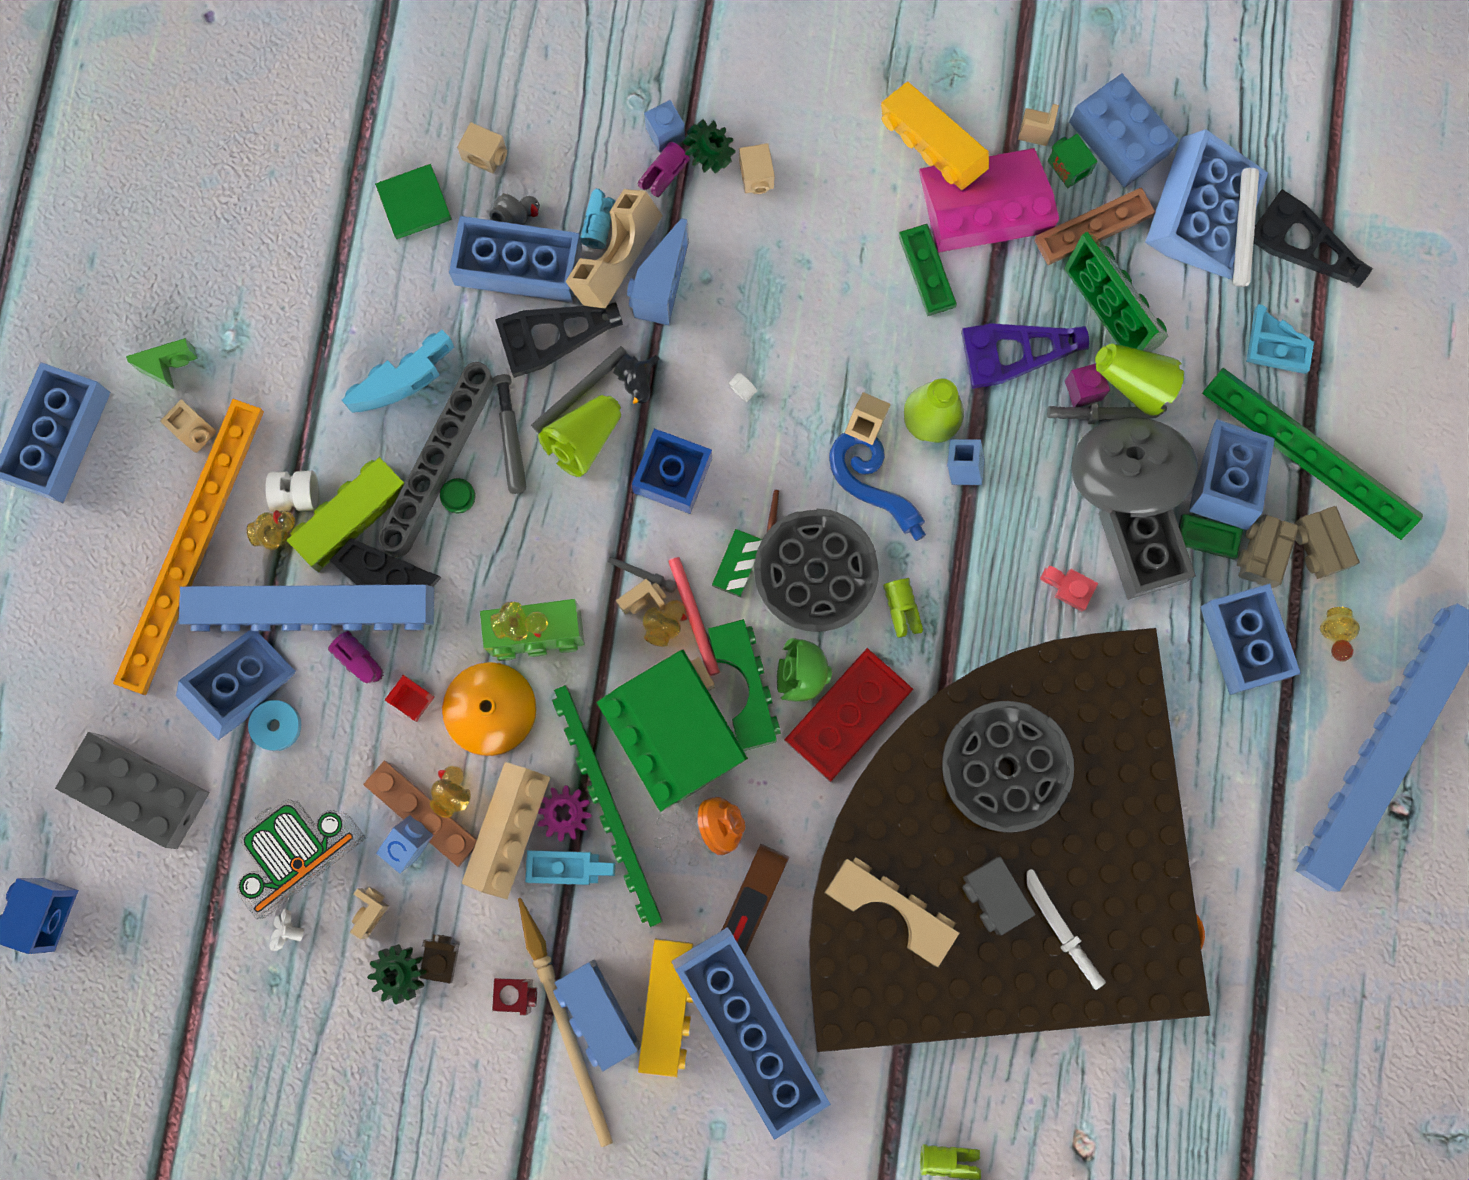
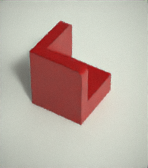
(409, 698)

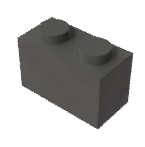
(997, 896)

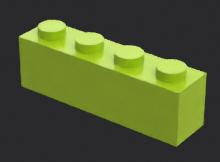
(347, 514)

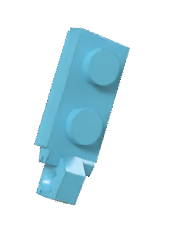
(565, 867)

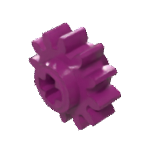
(576, 810)

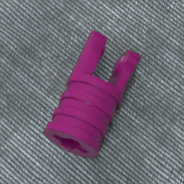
(664, 169)
(355, 658)

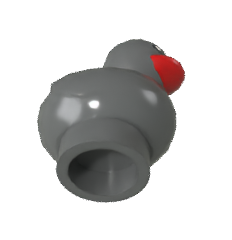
(510, 210)

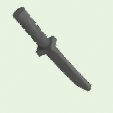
(1095, 413)

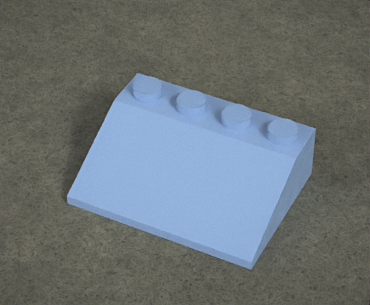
(1201, 204)

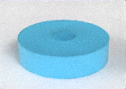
(260, 723)

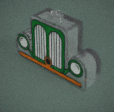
(291, 853)

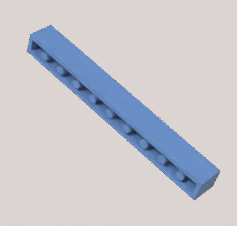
(1388, 752)

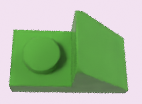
(157, 360)

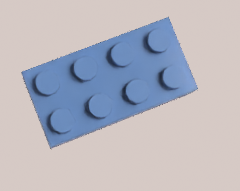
(514, 258)
(52, 432)

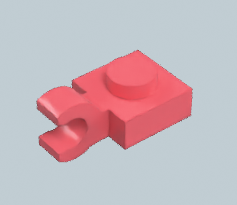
(1072, 589)

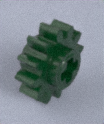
(709, 146)
(399, 986)

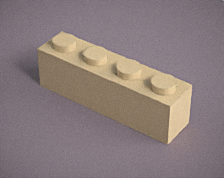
(505, 830)

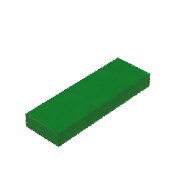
(927, 269)

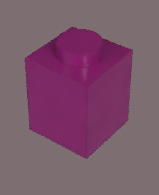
(1086, 386)

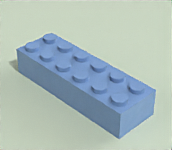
(750, 1033)

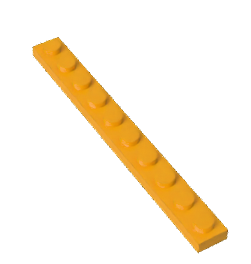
(188, 546)

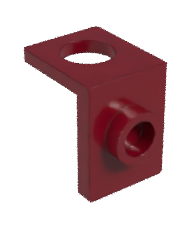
(526, 999)

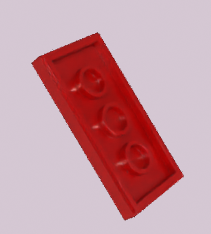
(848, 714)

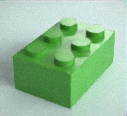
(562, 632)

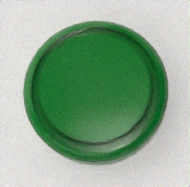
(457, 495)

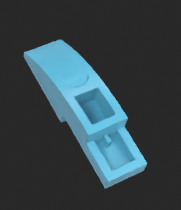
(393, 384)

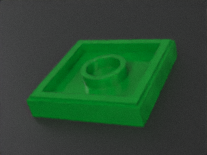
(413, 201)

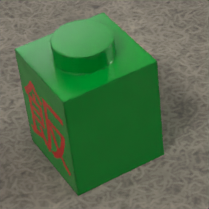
(1072, 160)

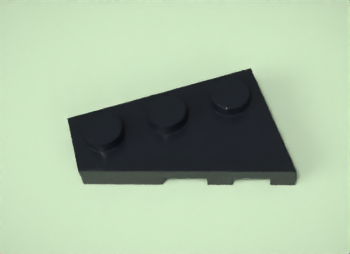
(374, 567)

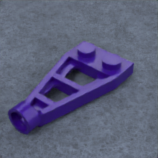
(983, 354)

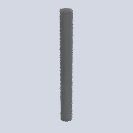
(579, 390)

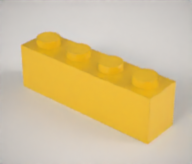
(934, 136)
(665, 1013)

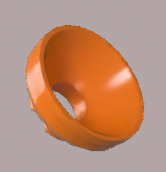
(720, 825)

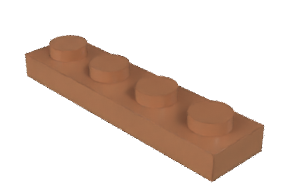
(1100, 222)
(408, 800)

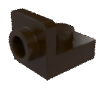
(439, 958)

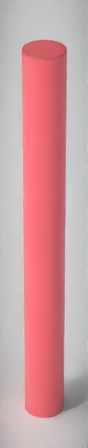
(694, 616)

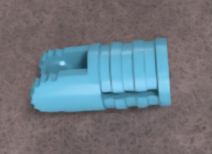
(597, 220)

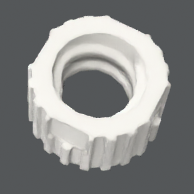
(742, 387)

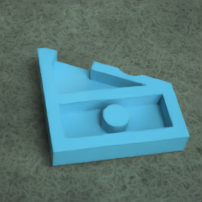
(1278, 344)

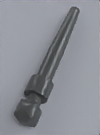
(669, 585)

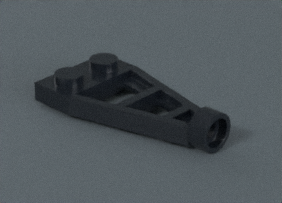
(1277, 221)
(519, 342)

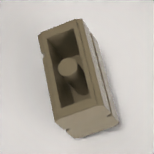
(1326, 543)
(1267, 551)

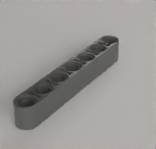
(439, 473)

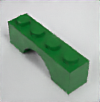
(733, 647)

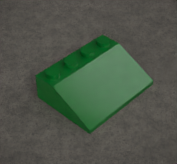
(1113, 296)
(672, 730)

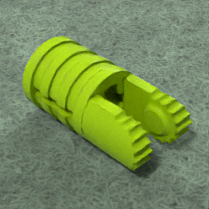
(903, 601)
(943, 1162)

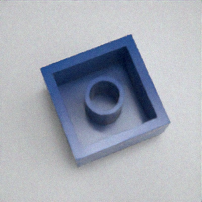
(672, 471)
(35, 915)

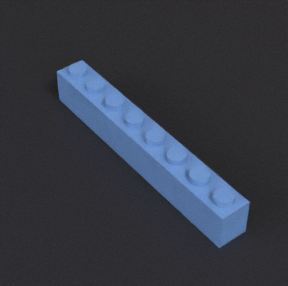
(306, 605)

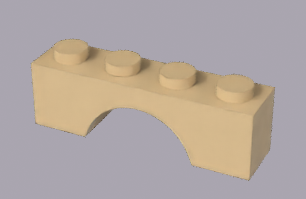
(633, 222)
(928, 935)

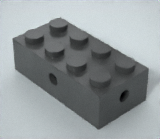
(132, 790)

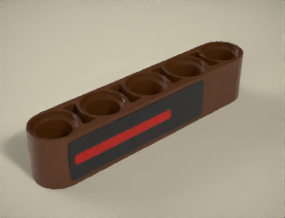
(755, 895)

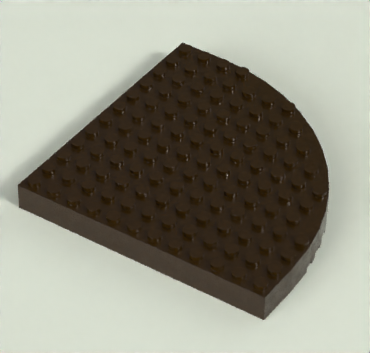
(1105, 859)

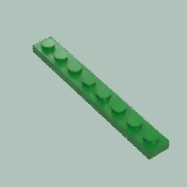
(1313, 454)
(611, 818)

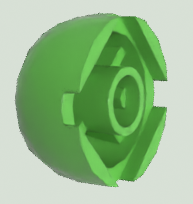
(803, 671)

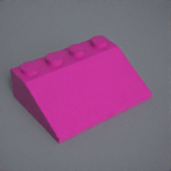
(999, 206)

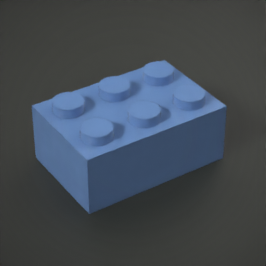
(1123, 130)
(1250, 639)
(596, 1016)

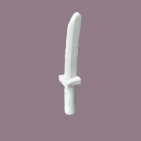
(1069, 942)

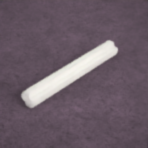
(1245, 227)

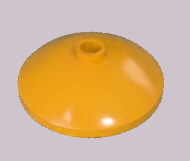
(507, 721)

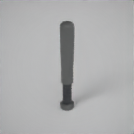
(511, 447)

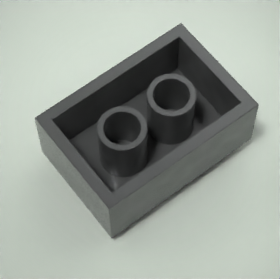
(1147, 551)

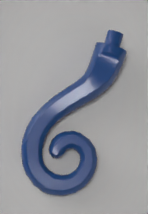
(900, 508)

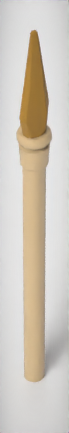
(537, 949)

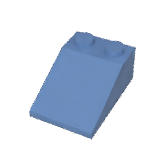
(658, 277)
(1233, 475)
(233, 683)

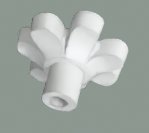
(284, 931)

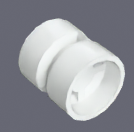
(292, 491)

